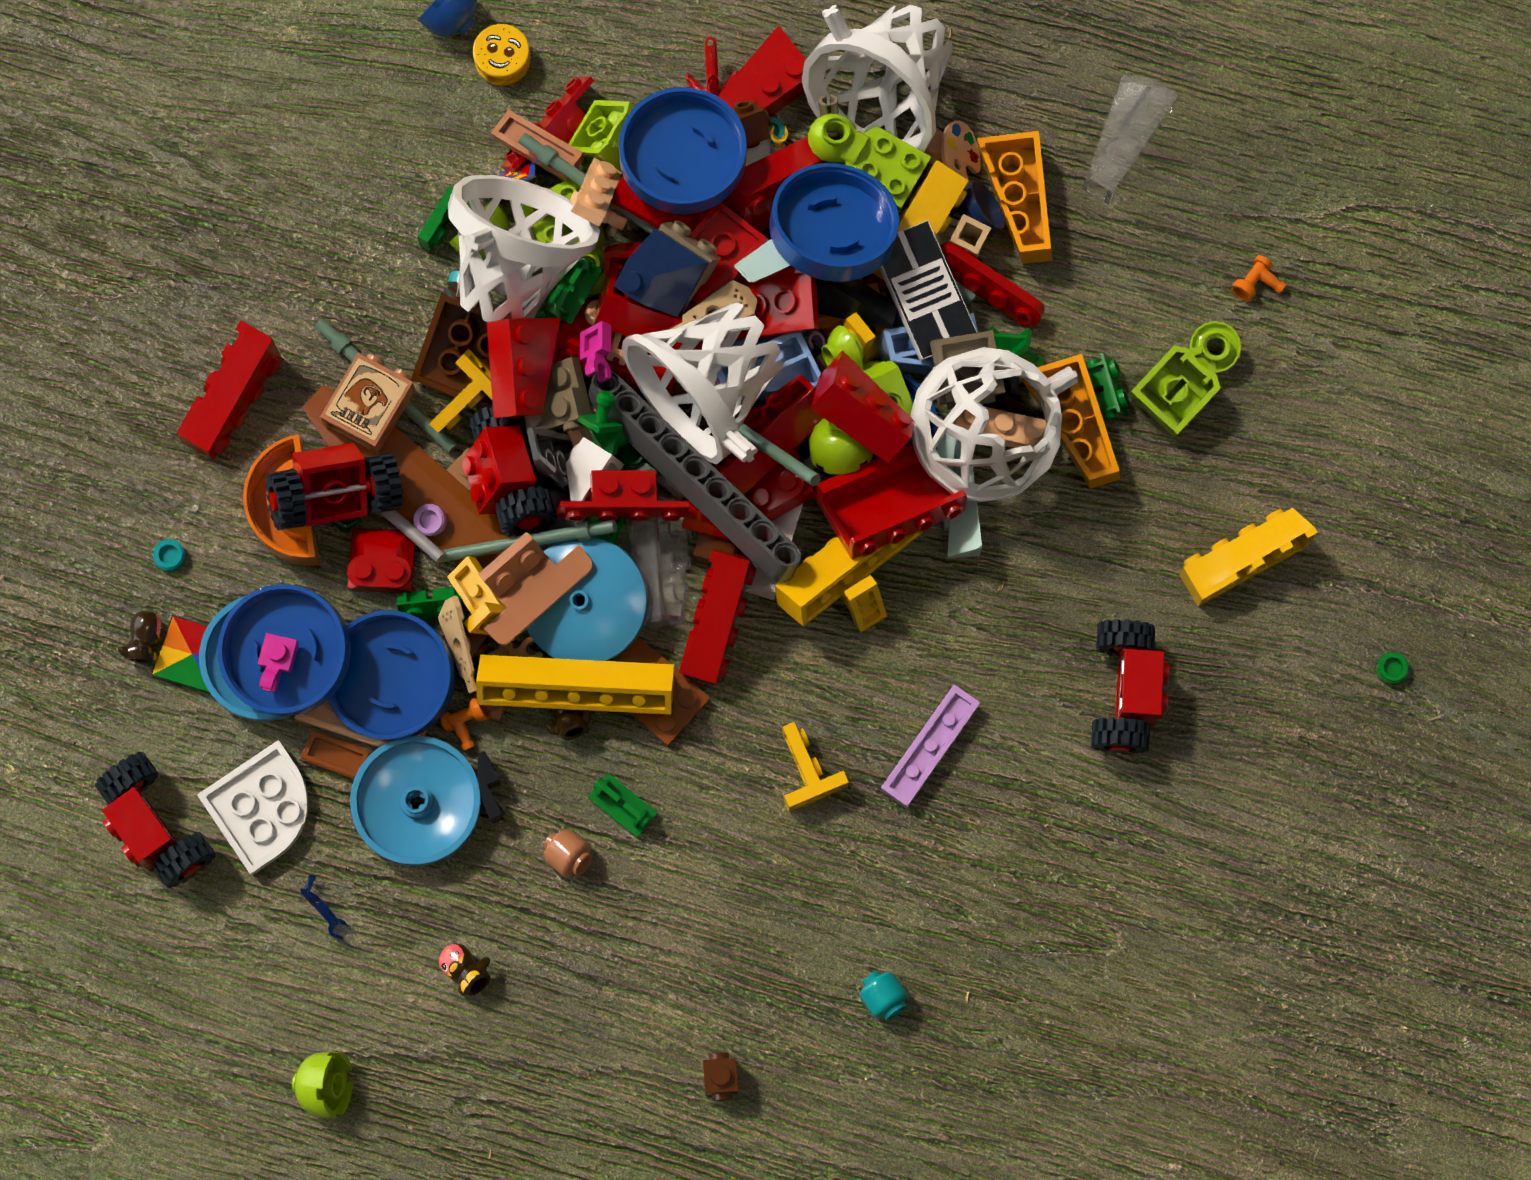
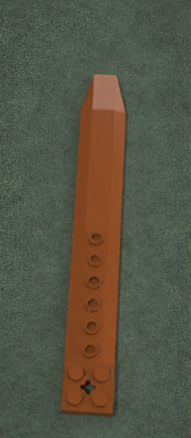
(430, 483)

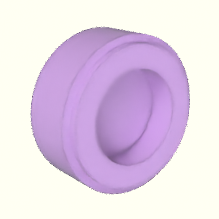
(430, 519)

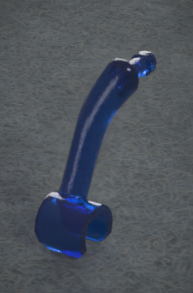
(321, 907)

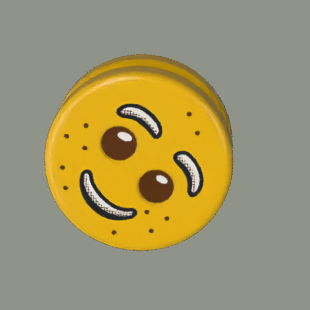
(501, 54)

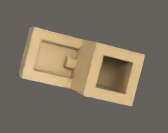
(966, 234)

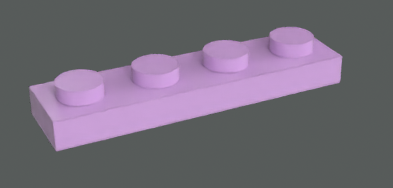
(930, 746)

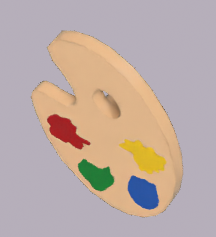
(960, 148)

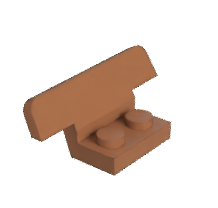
(529, 584)

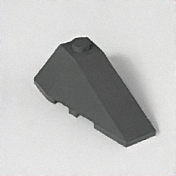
(550, 455)

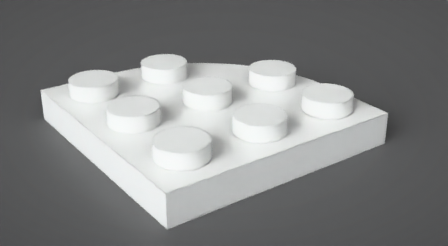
(260, 806)

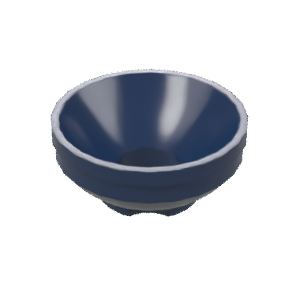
(982, 206)

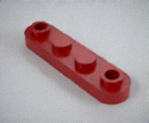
(992, 286)

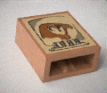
(368, 402)

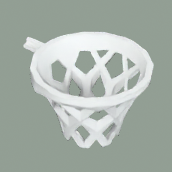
(873, 44)
(513, 253)
(1008, 366)
(698, 373)

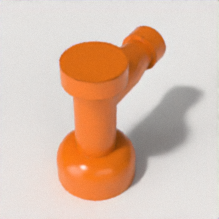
(1245, 289)
(457, 720)

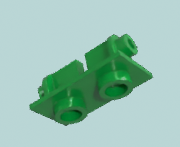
(573, 290)
(1106, 375)
(423, 608)
(622, 804)

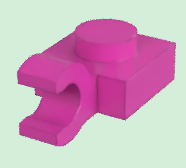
(594, 346)
(277, 657)

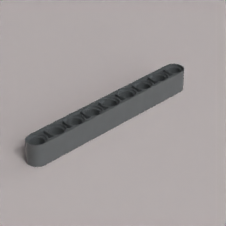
(706, 484)

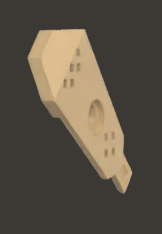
(721, 299)
(459, 644)

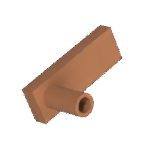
(513, 126)

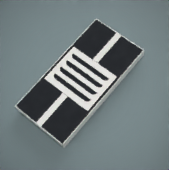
(925, 289)

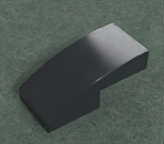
(488, 780)

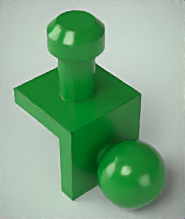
(1018, 344)
(604, 430)

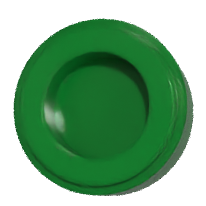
(1392, 668)

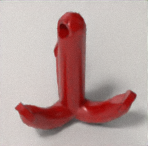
(711, 71)

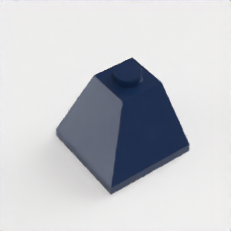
(661, 273)

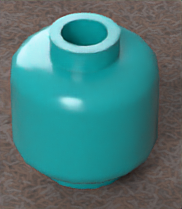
(883, 995)

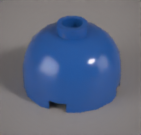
(449, 16)

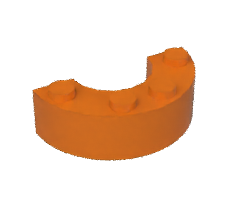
(293, 544)

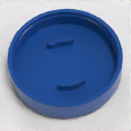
(682, 150)
(834, 222)
(294, 614)
(396, 676)

